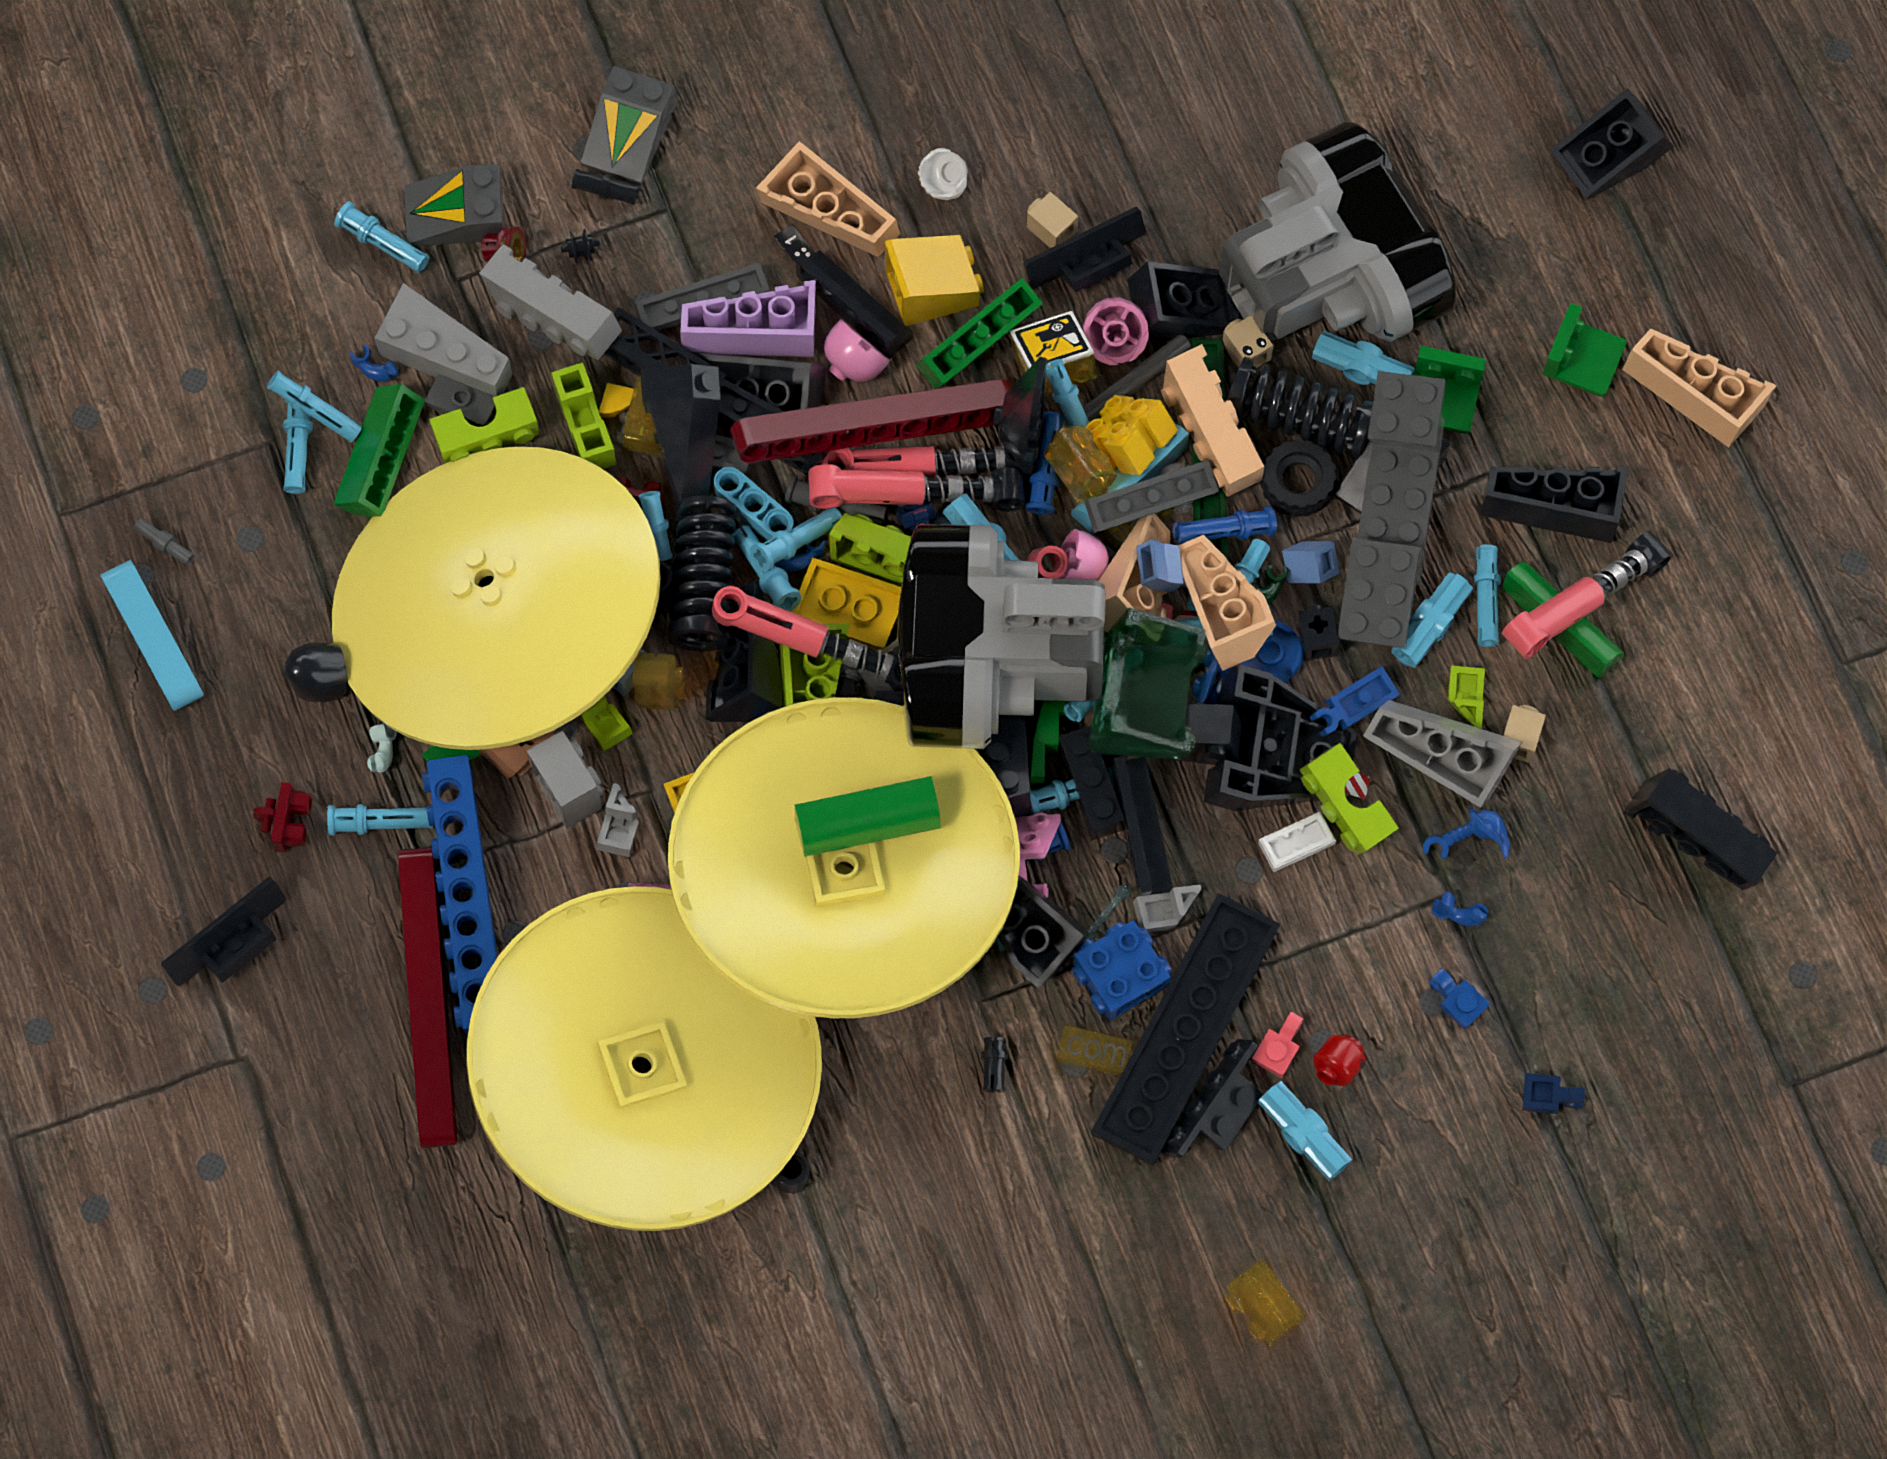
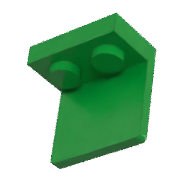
(1583, 355)
(1462, 379)

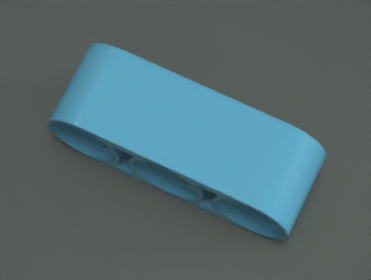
(748, 494)

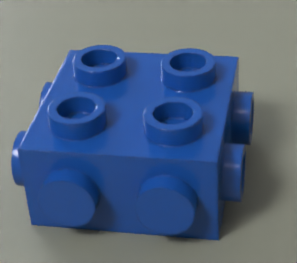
(1121, 969)

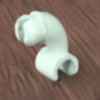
(383, 758)

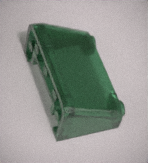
(1146, 687)

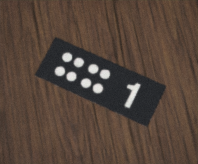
(794, 243)

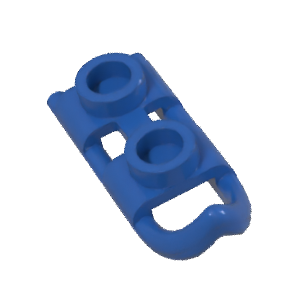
(1203, 686)

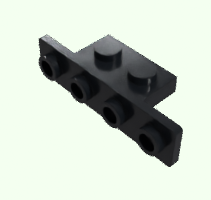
(1089, 254)
(230, 938)
(1220, 1105)

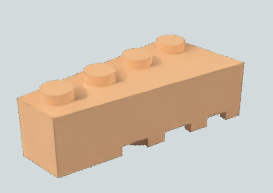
(826, 200)
(1698, 386)
(1211, 421)

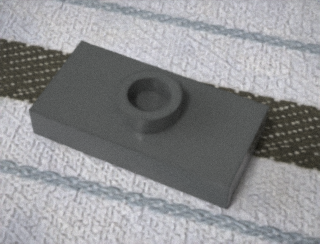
(451, 395)

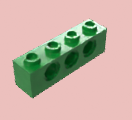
(978, 334)

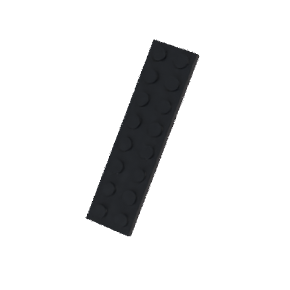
(1185, 1029)

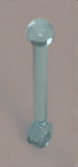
(1121, 893)

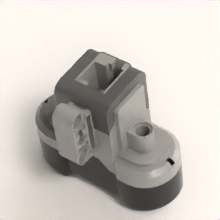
(1339, 245)
(988, 637)

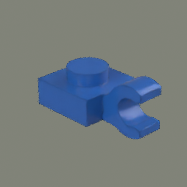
(1461, 1002)

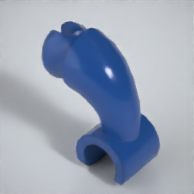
(376, 372)
(803, 560)
(1468, 917)

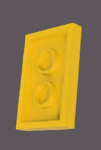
(845, 596)

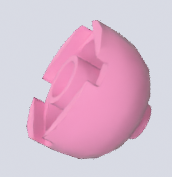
(1116, 330)
(852, 354)
(1085, 556)

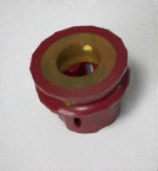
(513, 238)

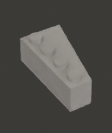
(548, 305)
(436, 344)
(1444, 749)

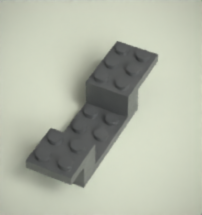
(1395, 509)

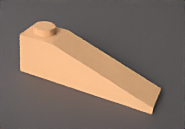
(1123, 575)
(1227, 604)

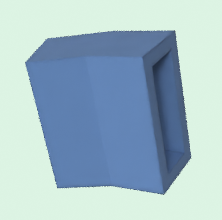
(1160, 566)

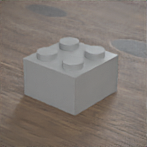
(565, 779)

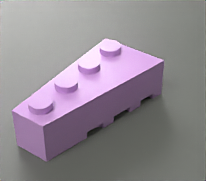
(753, 324)

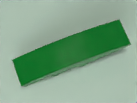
(1046, 738)

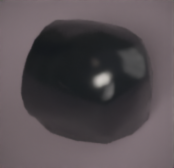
(317, 672)

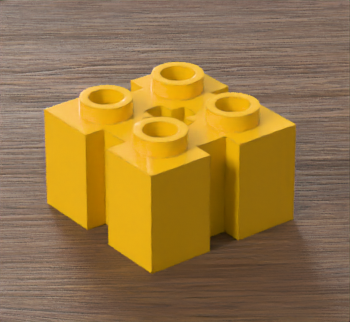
(1132, 432)

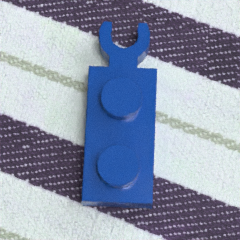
(1357, 701)

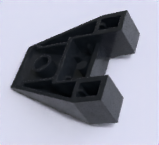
(1276, 743)

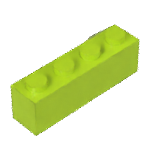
(869, 547)
(808, 676)

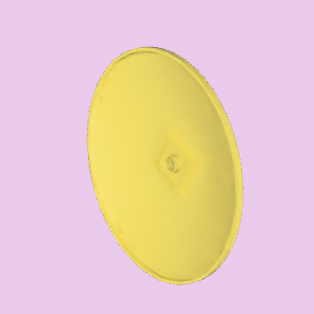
(508, 657)
(789, 923)
(558, 1081)

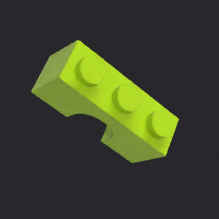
(582, 416)
(512, 424)
(1359, 826)

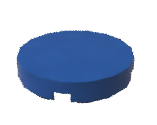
(1279, 654)

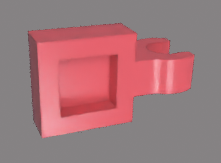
(1277, 1049)

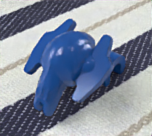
(1482, 823)

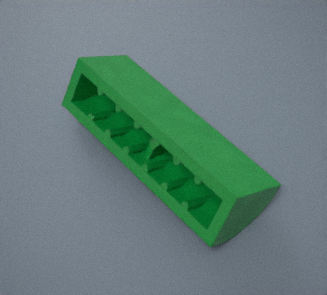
(379, 451)
(1581, 638)
(867, 816)

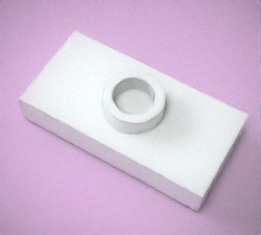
(1297, 841)

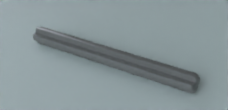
(1137, 377)

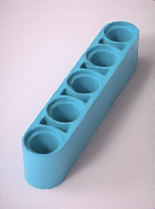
(152, 635)

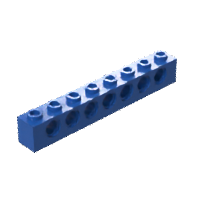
(457, 775)

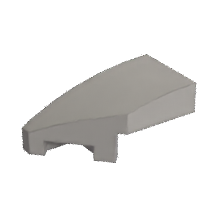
(619, 825)
(1166, 909)

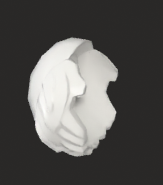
(943, 174)

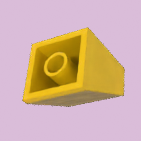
(931, 277)

